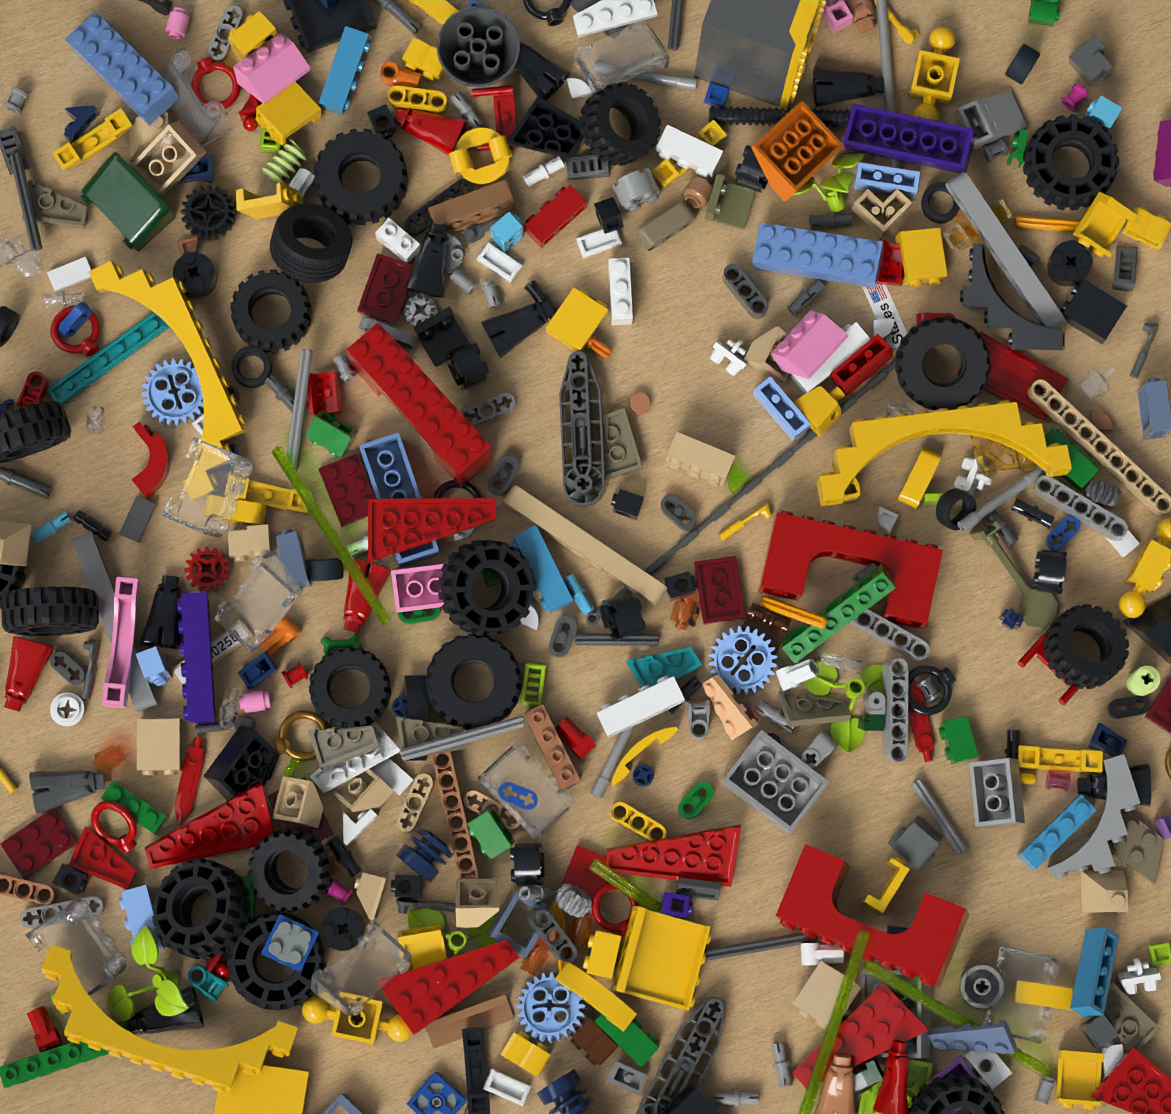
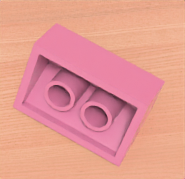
(271, 68)
(809, 345)
(417, 586)

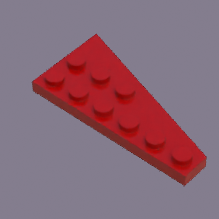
(409, 523)
(224, 829)
(696, 856)
(434, 989)
(868, 1031)
(1136, 1086)

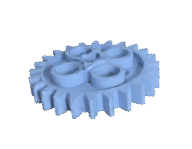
(157, 398)
(758, 672)
(549, 1026)

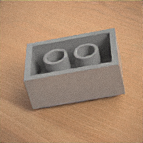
(997, 792)

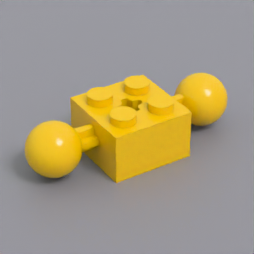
(936, 64)
(1147, 571)
(317, 1010)

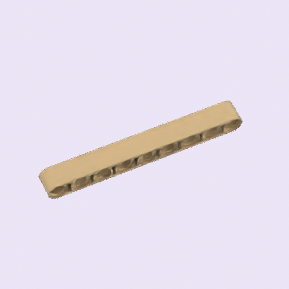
(1110, 449)
(584, 545)

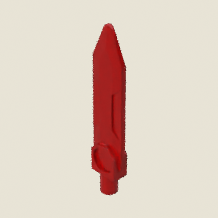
(920, 725)
(189, 780)

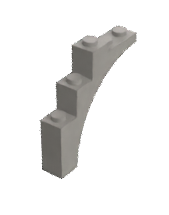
(1096, 851)

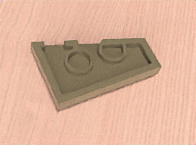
(55, 208)
(620, 445)
(810, 711)
(417, 731)
(340, 745)
(1128, 1019)

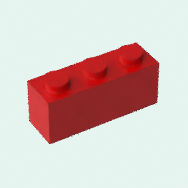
(555, 215)
(862, 364)

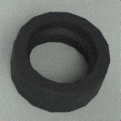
(929, 213)
(8, 324)
(250, 351)
(946, 503)

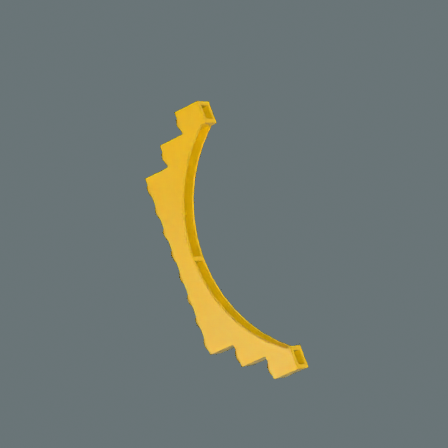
(171, 304)
(994, 422)
(210, 1067)

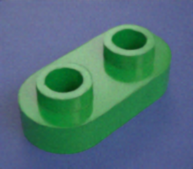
(419, 616)
(695, 800)

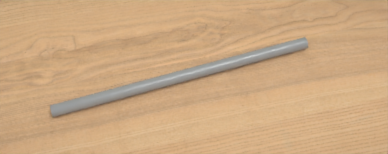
(886, 63)

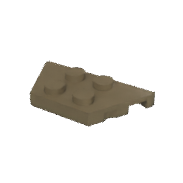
(1139, 849)

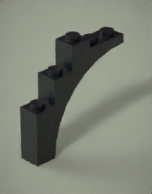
(983, 293)

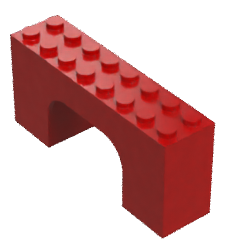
(442, 426)
(801, 540)
(917, 952)

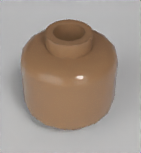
(698, 192)

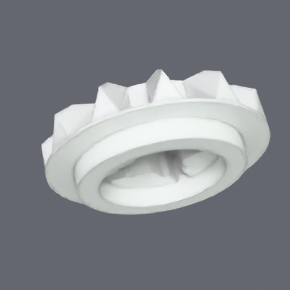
(419, 300)
(61, 702)

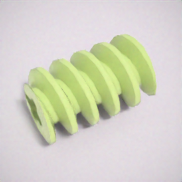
(284, 162)
(1136, 684)

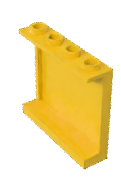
(661, 958)
(270, 1092)

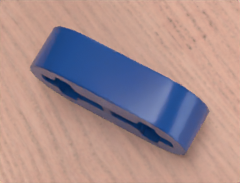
(75, 319)
(1066, 536)
(516, 800)

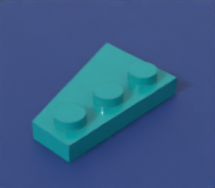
(672, 663)

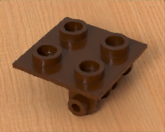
(766, 622)

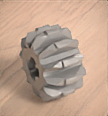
(573, 900)

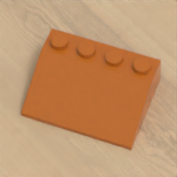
(795, 150)

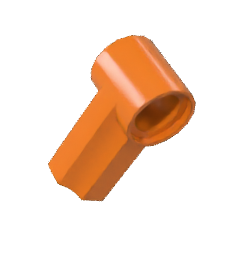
(402, 76)
(283, 633)

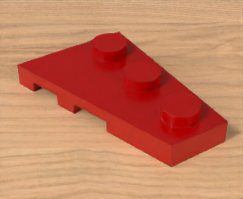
(100, 860)

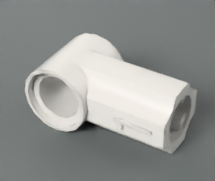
(302, 182)
(792, 676)
(814, 953)

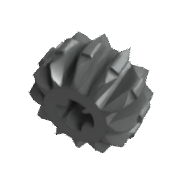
(1103, 494)

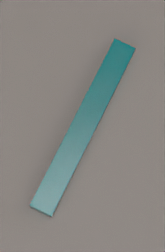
(107, 358)

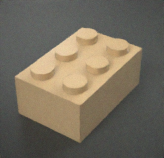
(168, 158)
(699, 459)

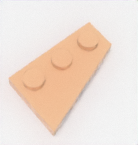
(730, 713)

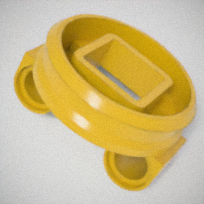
(463, 163)

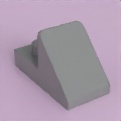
(627, 1078)

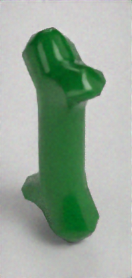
(331, 644)

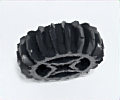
(209, 194)

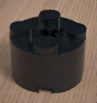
(750, 172)
(1071, 252)
(191, 263)
(467, 366)
(1051, 571)
(622, 616)
(528, 864)
(343, 916)

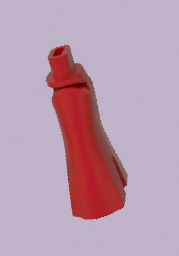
(432, 128)
(356, 607)
(25, 667)
(893, 1091)

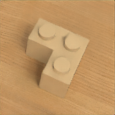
(880, 215)
(249, 542)

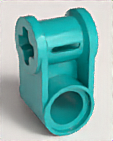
(208, 983)

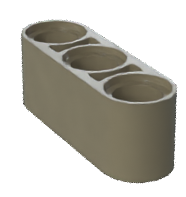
(666, 226)

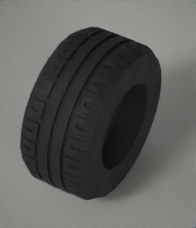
(303, 261)

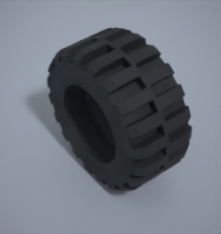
(640, 114)
(264, 285)
(1105, 632)
(350, 659)
(266, 876)

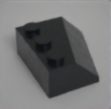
(548, 131)
(1155, 627)
(242, 763)

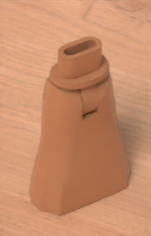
(862, 14)
(838, 1088)

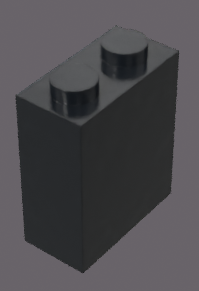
(1092, 311)

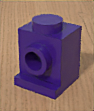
(670, 898)

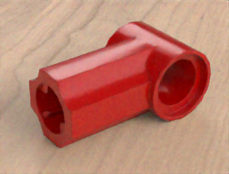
(578, 741)
(45, 1034)

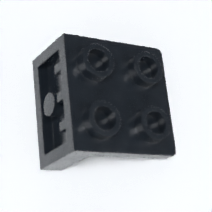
(440, 335)

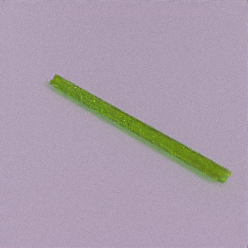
(331, 536)
(945, 1011)
(822, 1060)

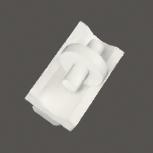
(721, 351)
(974, 479)
(1136, 974)

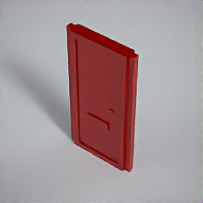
(1014, 373)

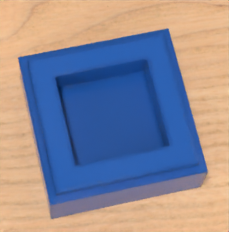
(716, 95)

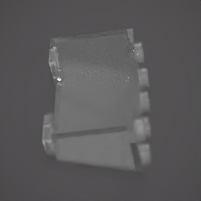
(210, 489)
(260, 601)
(93, 950)
(1024, 1020)

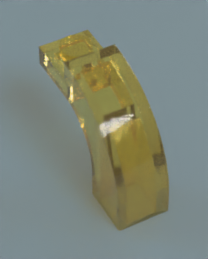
(964, 235)

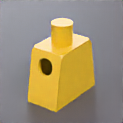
(820, 408)

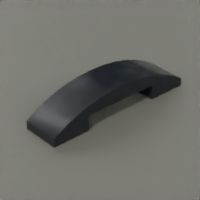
(416, 701)
(476, 1070)

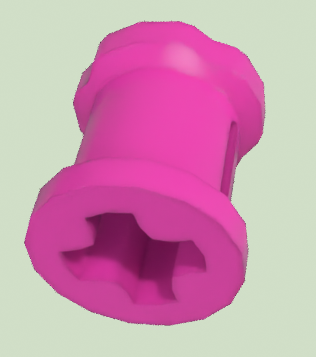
(1074, 97)
(340, 892)

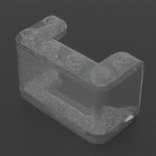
(520, 769)

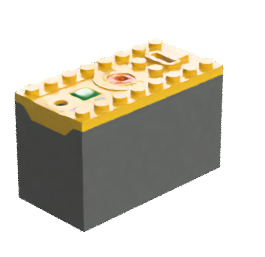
(758, 46)

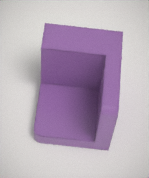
(1164, 826)

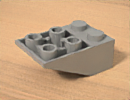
(991, 118)

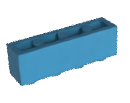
(344, 70)
(547, 576)
(1056, 832)
(1094, 972)

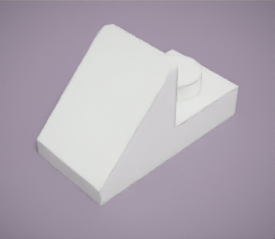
(352, 830)

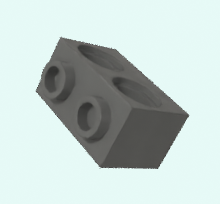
(1099, 1032)

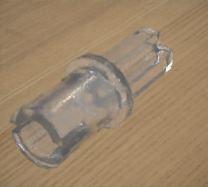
(63, 299)
(840, 662)

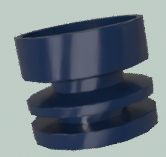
(424, 854)
(565, 1095)

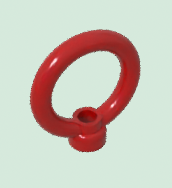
(206, 67)
(87, 346)
(126, 841)
(619, 928)

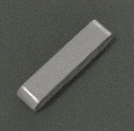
(1087, 517)
(893, 631)
(899, 720)

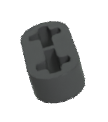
(64, 671)

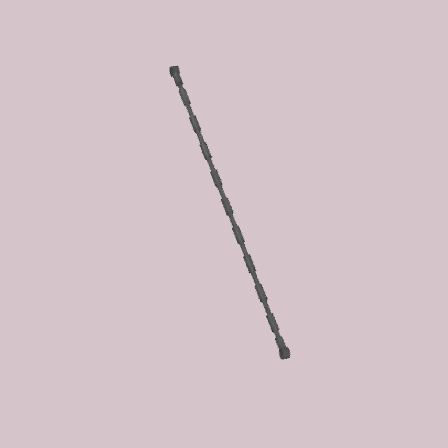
(749, 486)

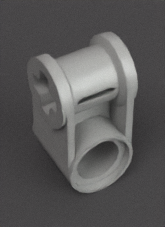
(698, 715)
(819, 748)

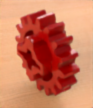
(200, 576)

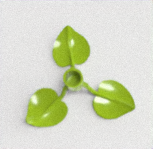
(836, 184)
(847, 732)
(457, 939)
(169, 998)

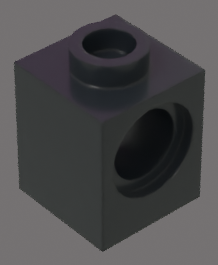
(379, 114)
(608, 215)
(627, 504)
(673, 592)
(61, 879)
(415, 892)

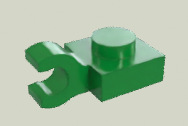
(1019, 143)

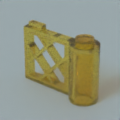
(1019, 460)

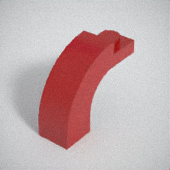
(157, 469)

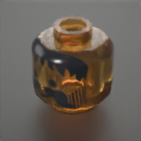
(684, 613)

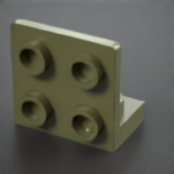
(729, 203)

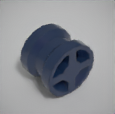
(400, 705)
(644, 772)

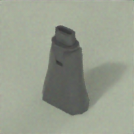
(62, 787)

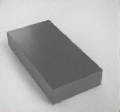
(137, 519)
(698, 888)

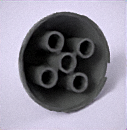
(478, 46)

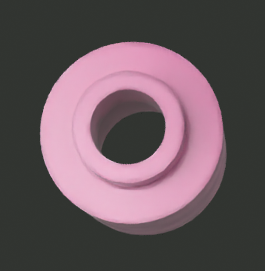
(177, 23)
(255, 701)

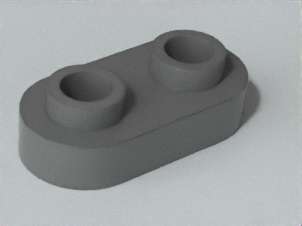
(501, 475)
(679, 513)
(562, 637)

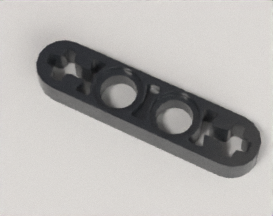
(448, 192)

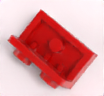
(892, 265)
(324, 393)

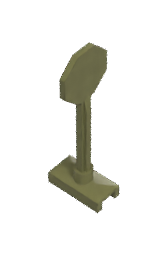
(1036, 607)

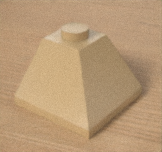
(143, 135)
(760, 354)
(14, 543)
(363, 792)
(298, 802)
(1103, 892)
(371, 893)
(476, 901)

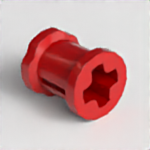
(295, 675)

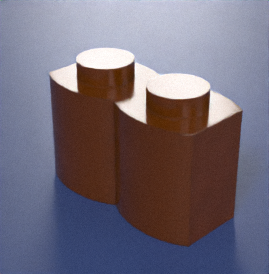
(593, 1041)

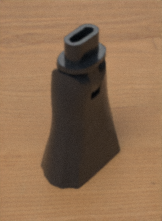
(539, 72)
(838, 85)
(429, 268)
(513, 327)
(162, 623)
(1096, 784)
(151, 1021)

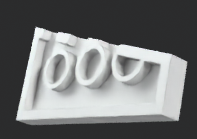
(612, 14)
(342, 772)

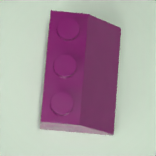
(1162, 169)

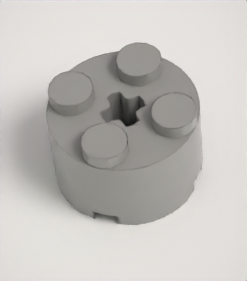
(636, 190)
(971, 994)

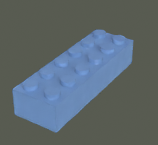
(122, 68)
(818, 255)
(394, 479)

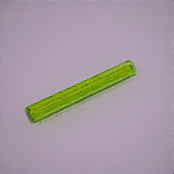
(625, 886)

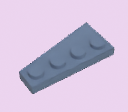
(981, 1038)

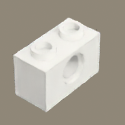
(397, 241)
(995, 1075)

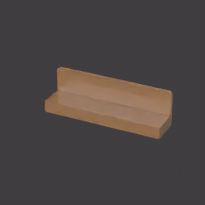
(473, 207)
(481, 1015)

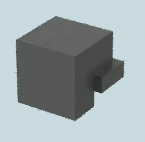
(1090, 62)
(916, 842)

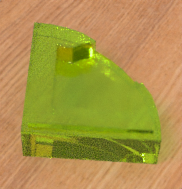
(736, 479)
(291, 769)

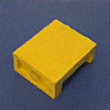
(287, 113)
(268, 206)
(1102, 224)
(922, 256)
(577, 319)
(878, 906)
(424, 944)
(1078, 1078)

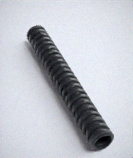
(772, 116)

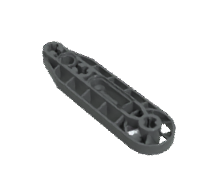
(582, 418)
(687, 1059)

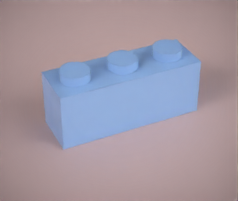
(886, 179)
(781, 408)
(154, 666)
(139, 911)

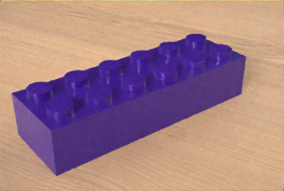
(909, 139)
(198, 658)

